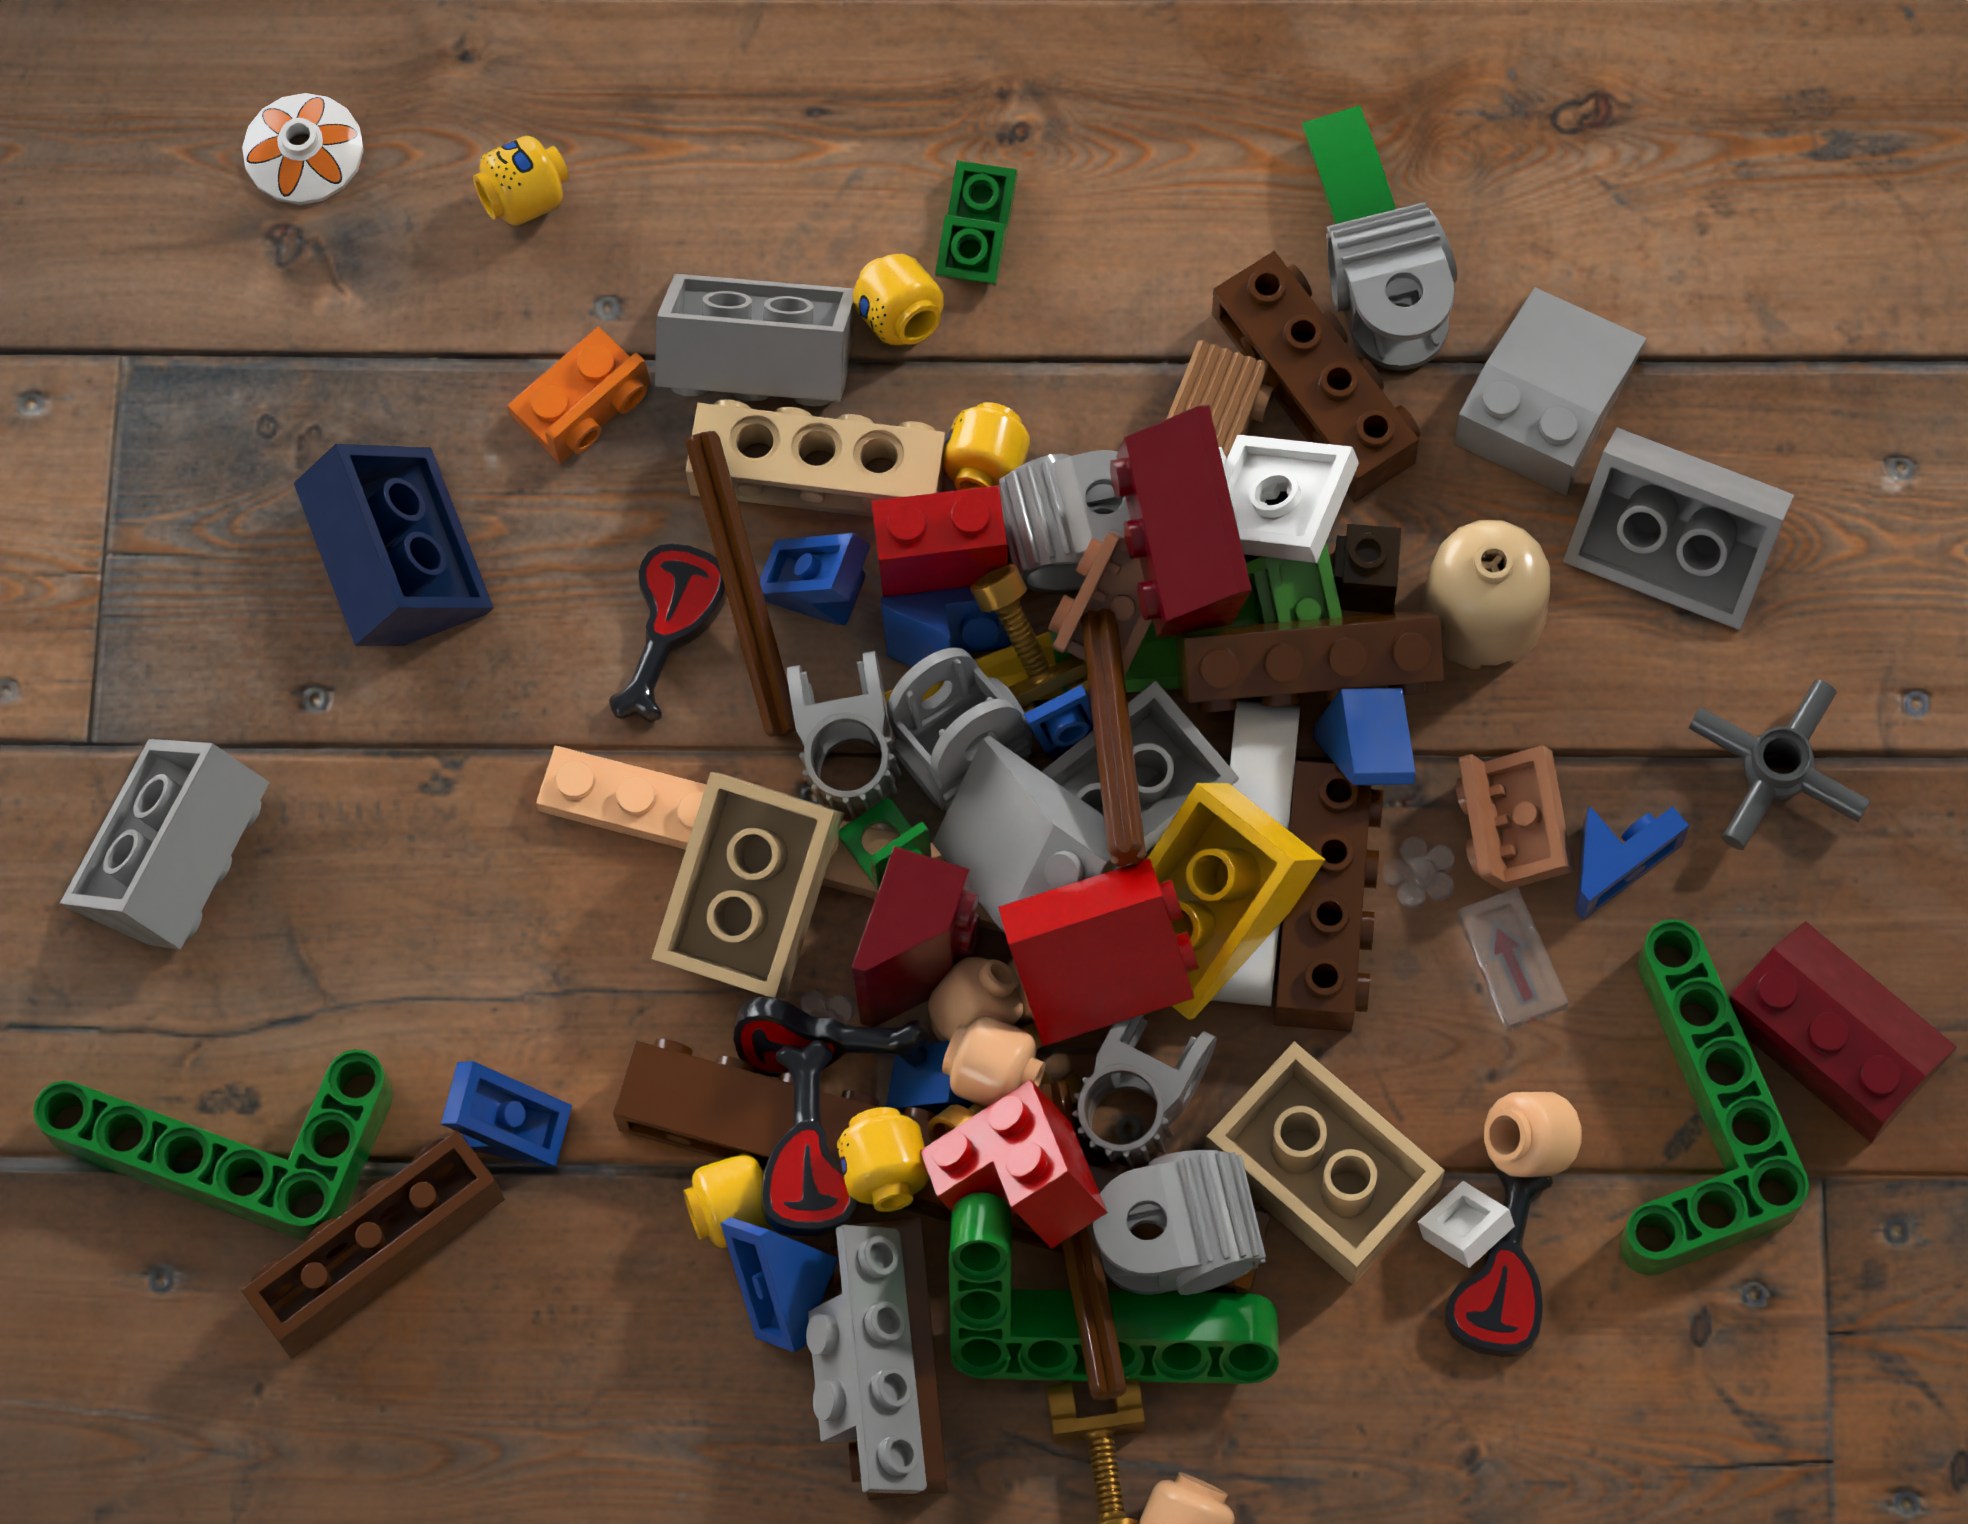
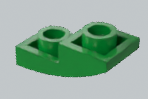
(1348, 165)
(976, 223)

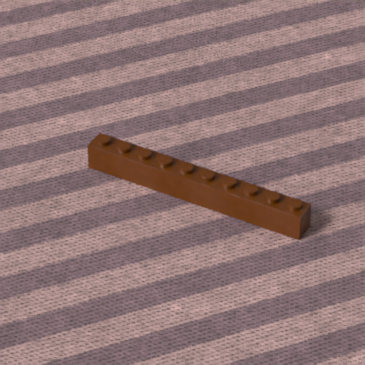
(733, 1111)

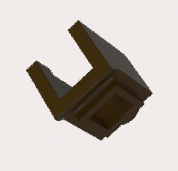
(1367, 568)

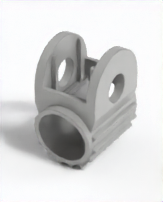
(1394, 284)
(1054, 514)
(843, 721)
(943, 733)
(1124, 1067)
(1205, 1217)

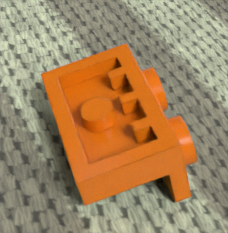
(581, 395)

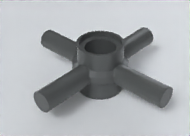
(1790, 743)

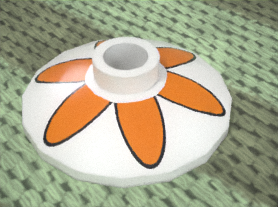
(307, 170)

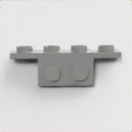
(867, 1362)

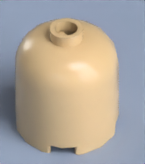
(1487, 611)

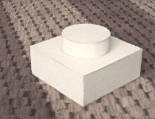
(1466, 1224)

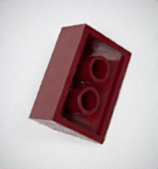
(1181, 524)
(913, 934)
(1838, 1030)

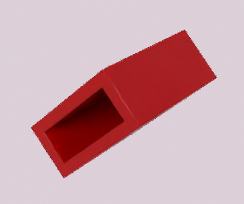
(939, 539)
(1099, 951)

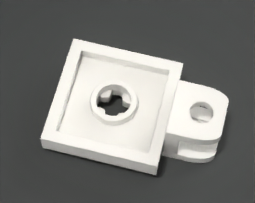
(1315, 485)

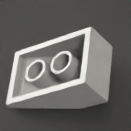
(1547, 390)
(1019, 831)

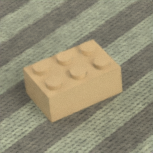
(747, 885)
(1326, 1162)

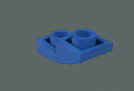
(1062, 721)

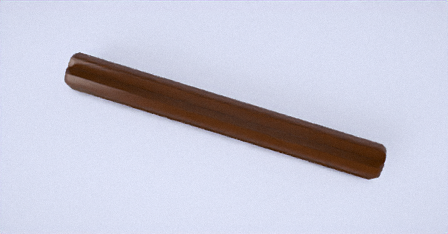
(741, 582)
(1113, 738)
(1090, 1290)

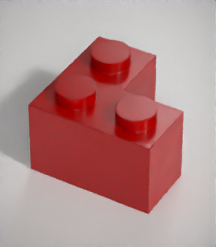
(1024, 1155)

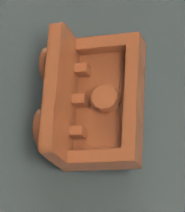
(1108, 584)
(1514, 818)

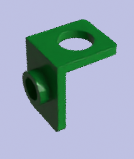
(886, 812)

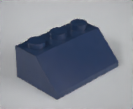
(391, 543)

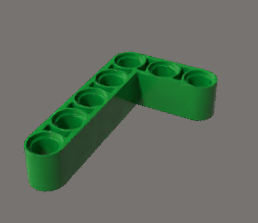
(1720, 1109)
(227, 1159)
(1036, 1332)

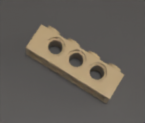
(838, 485)

